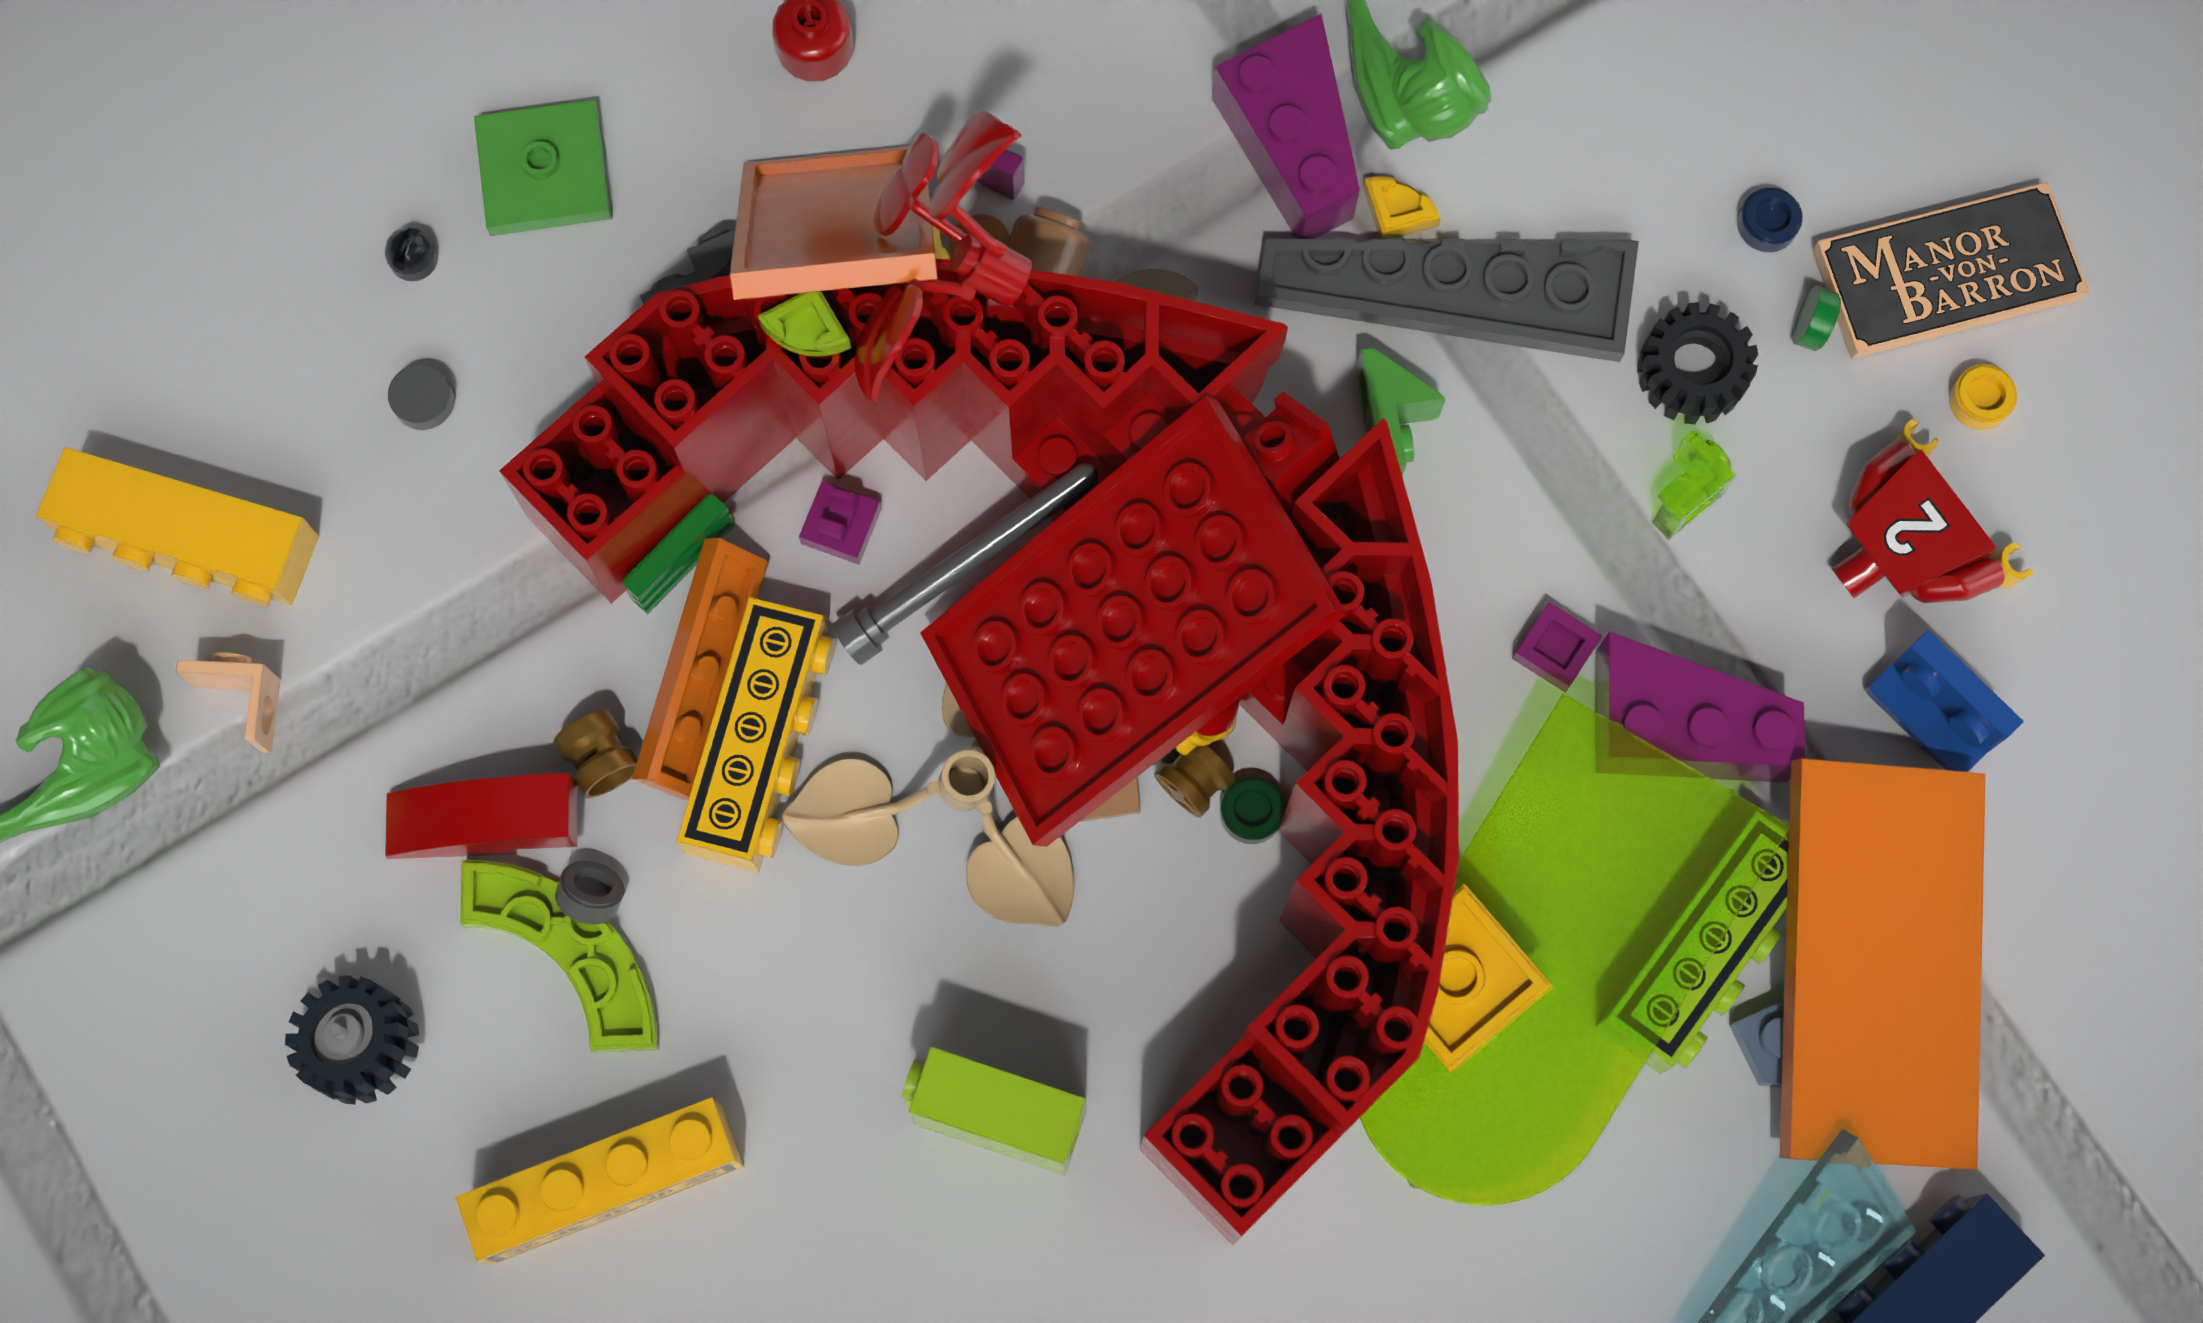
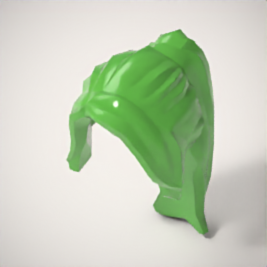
(1410, 96)
(99, 757)

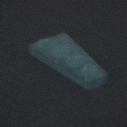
(1819, 1244)

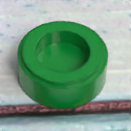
(1816, 318)

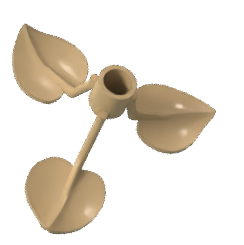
(849, 821)

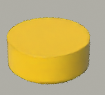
(1983, 397)

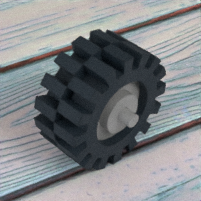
(352, 1040)

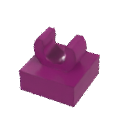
(840, 522)

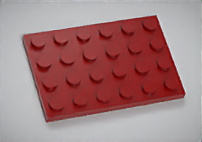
(1130, 622)

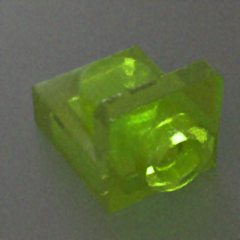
(1695, 490)

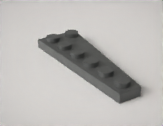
(1508, 293)

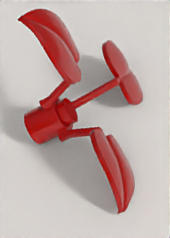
(979, 259)

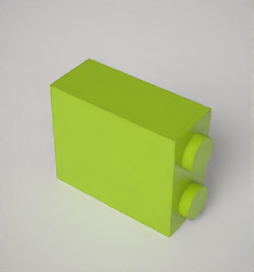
(994, 1109)

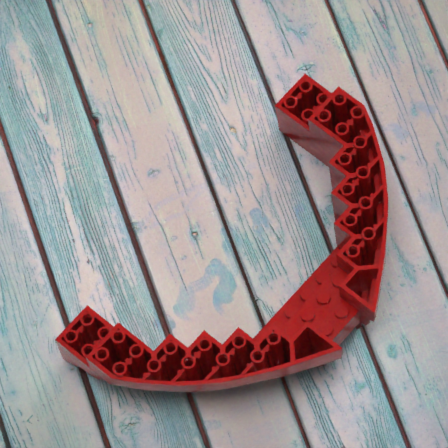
(1059, 379)

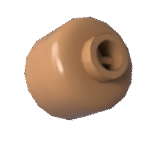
(1050, 241)

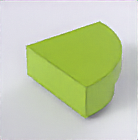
(805, 326)

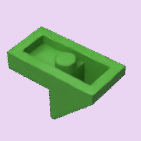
(1397, 397)

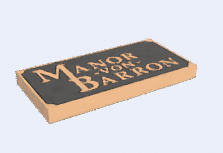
(1950, 270)

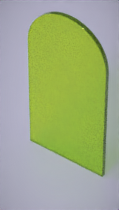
(1619, 891)

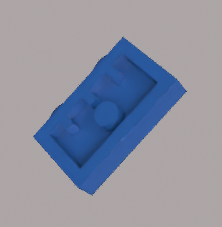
(1943, 705)

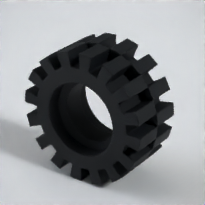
(1712, 332)

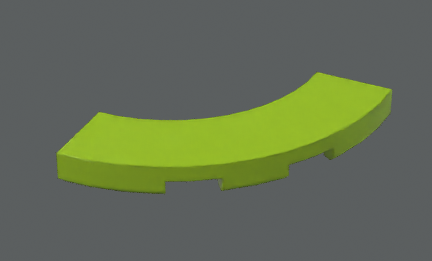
(592, 955)

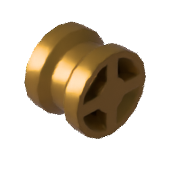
(1195, 779)

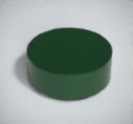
(1252, 810)

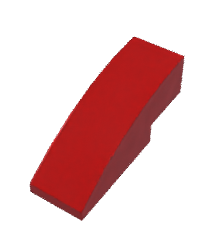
(482, 817)

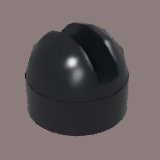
(420, 257)

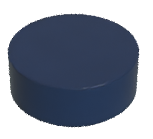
(1769, 220)

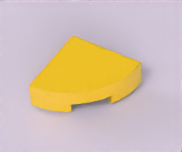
(1398, 208)

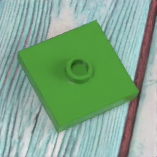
(542, 167)

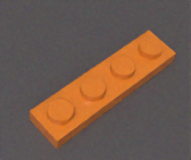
(697, 666)

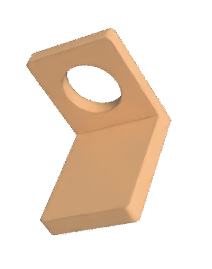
(239, 673)

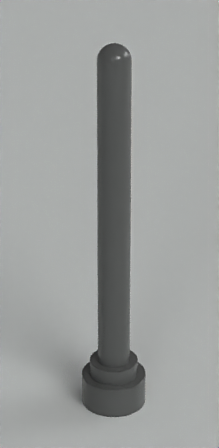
(866, 630)

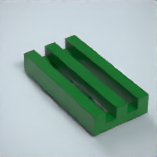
(677, 553)

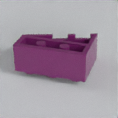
(1292, 126)
(1699, 713)

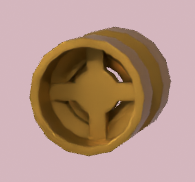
(596, 753)

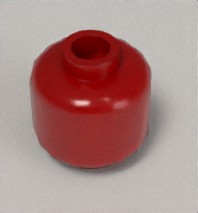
(812, 38)

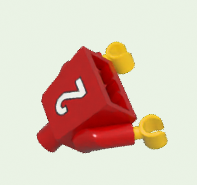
(1919, 531)

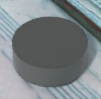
(421, 397)
(589, 892)

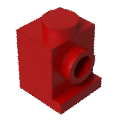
(1291, 449)

